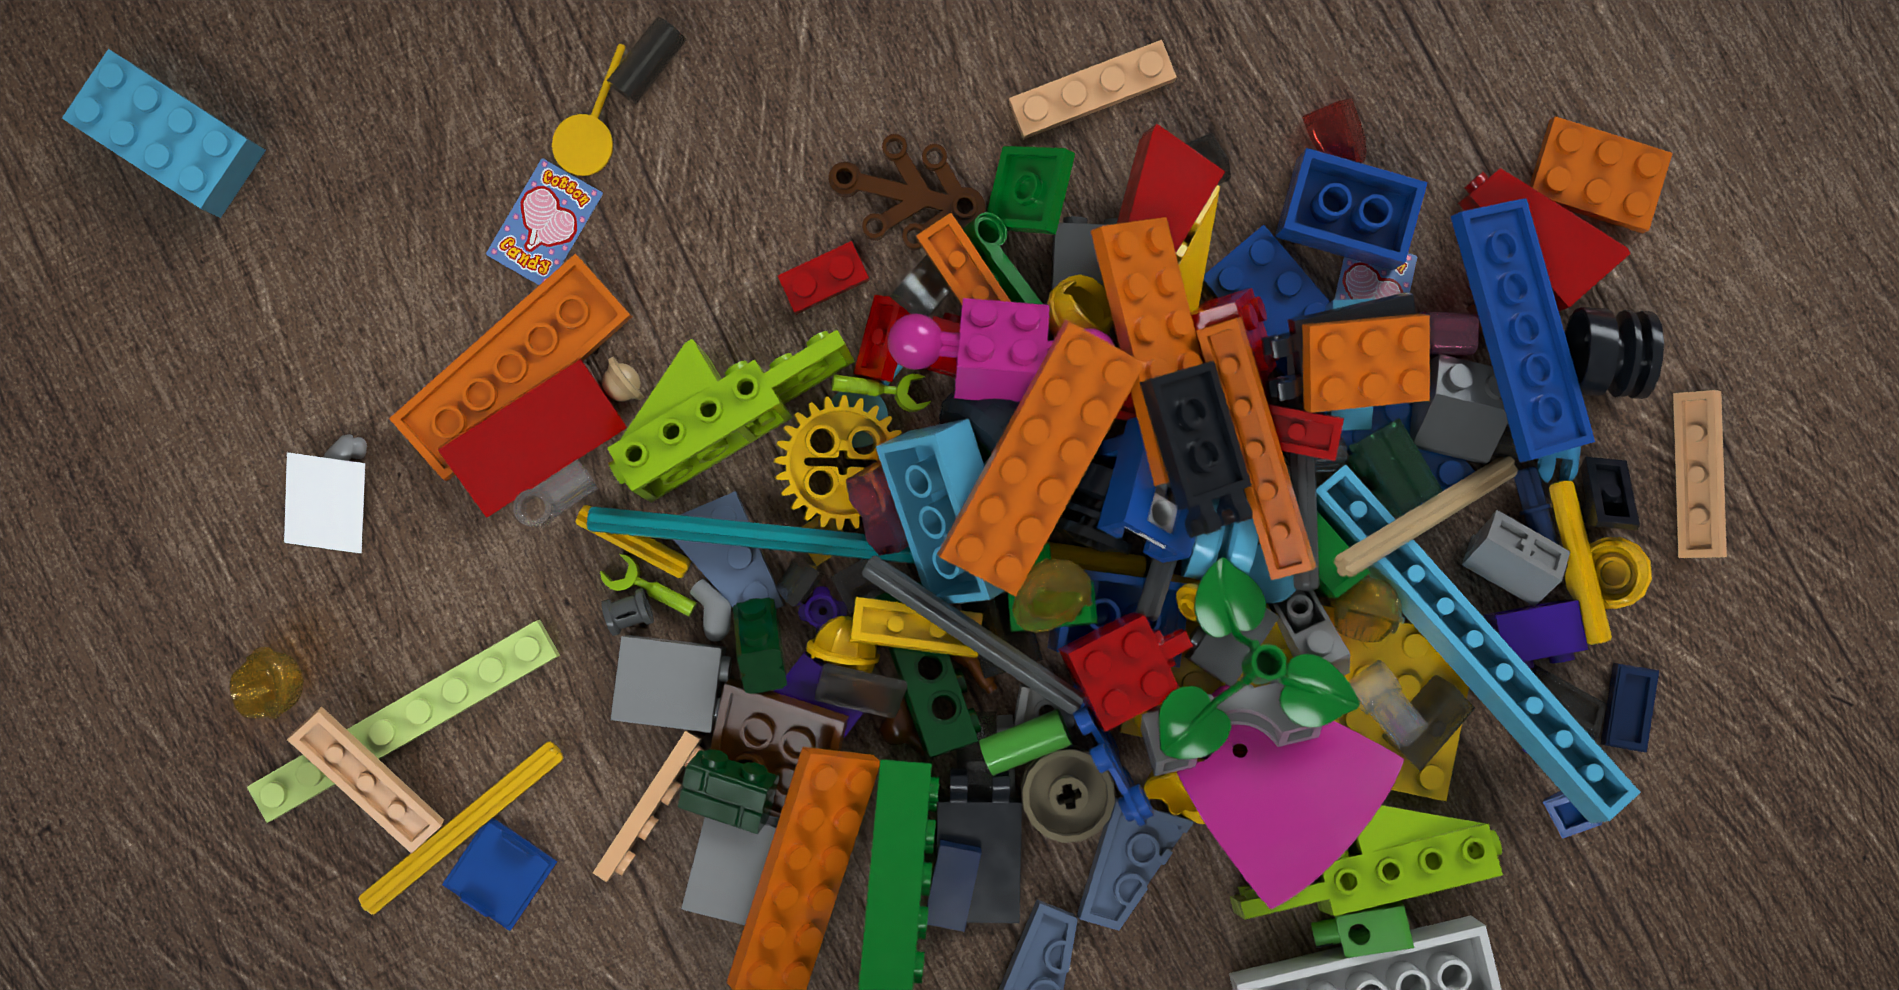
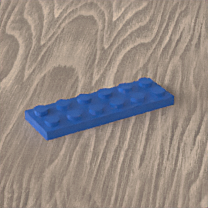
(1522, 329)

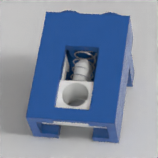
(1137, 503)

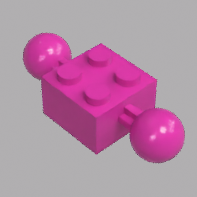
(995, 350)

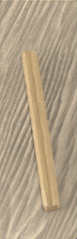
(1424, 516)

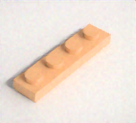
(1092, 89)
(1699, 474)
(365, 779)
(641, 820)

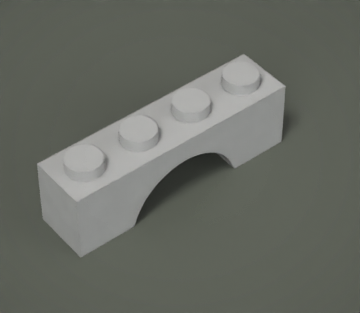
(1249, 707)

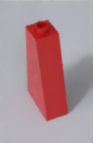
(1168, 182)
(1572, 248)

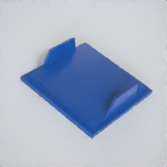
(499, 873)

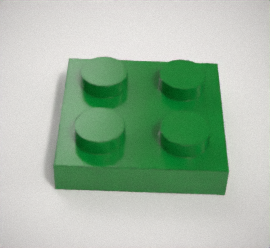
(1031, 188)

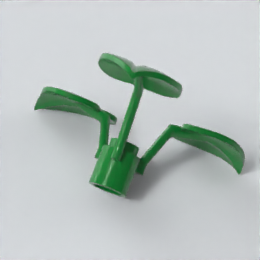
(1313, 687)

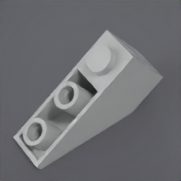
(1310, 630)

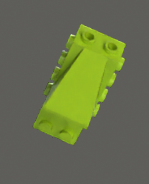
(703, 418)
(1391, 861)

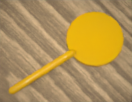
(583, 141)

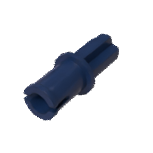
(1535, 503)

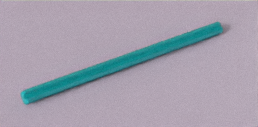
(736, 533)

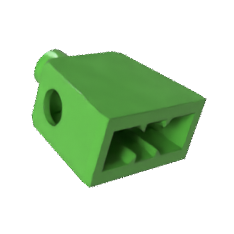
(1383, 930)

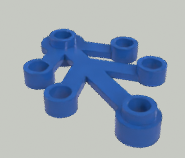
(1106, 757)

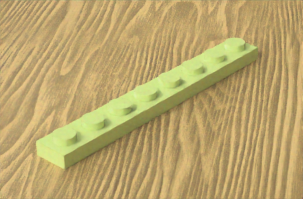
(414, 714)

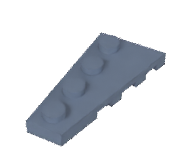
(1042, 951)

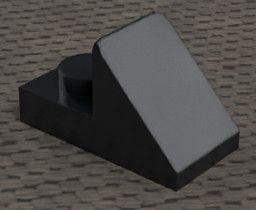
(1608, 494)

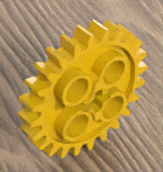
(841, 424)

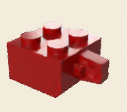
(1253, 313)
(1124, 668)

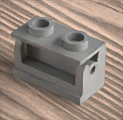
(1516, 558)

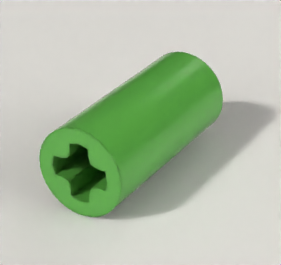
(1025, 742)

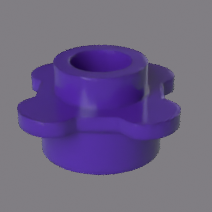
(821, 598)

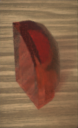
(1337, 130)

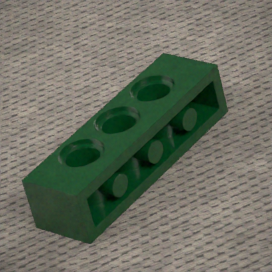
(935, 734)

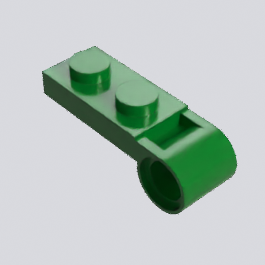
(987, 234)

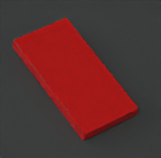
(532, 437)

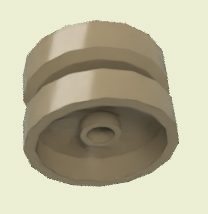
(1071, 817)

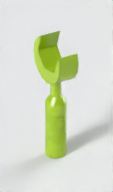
(876, 388)
(654, 589)

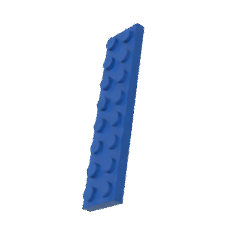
(1289, 294)

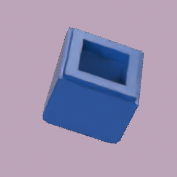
(1566, 815)

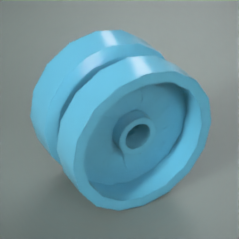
(1234, 542)

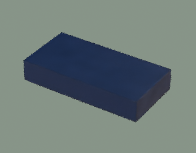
(1629, 707)
(952, 885)

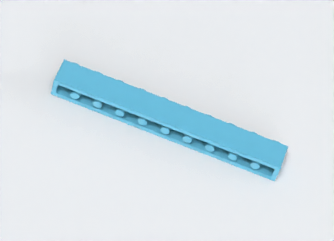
(1481, 657)

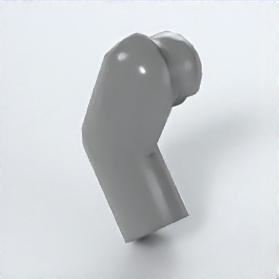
(347, 448)
(716, 610)

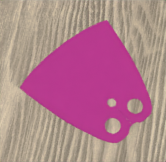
(1290, 806)

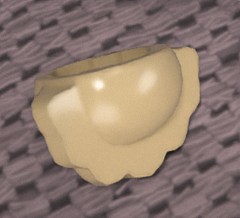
(621, 382)

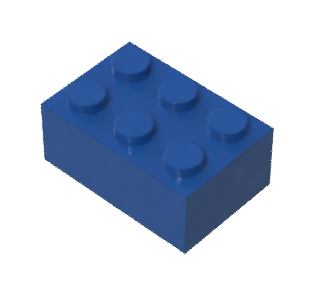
(1351, 209)

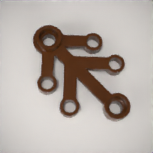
(914, 194)

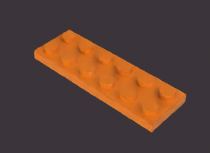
(1147, 310)
(538, 337)
(1040, 458)
(803, 870)

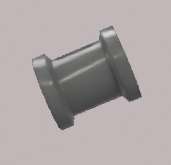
(627, 612)

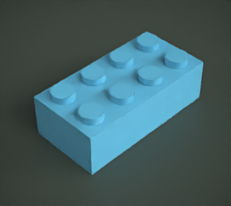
(163, 134)
(930, 481)

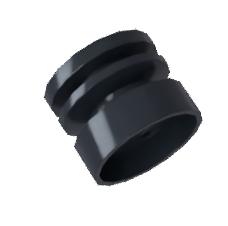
(1616, 351)
(1087, 512)

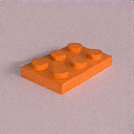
(1600, 174)
(1366, 362)

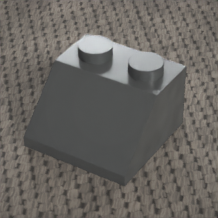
(1463, 411)

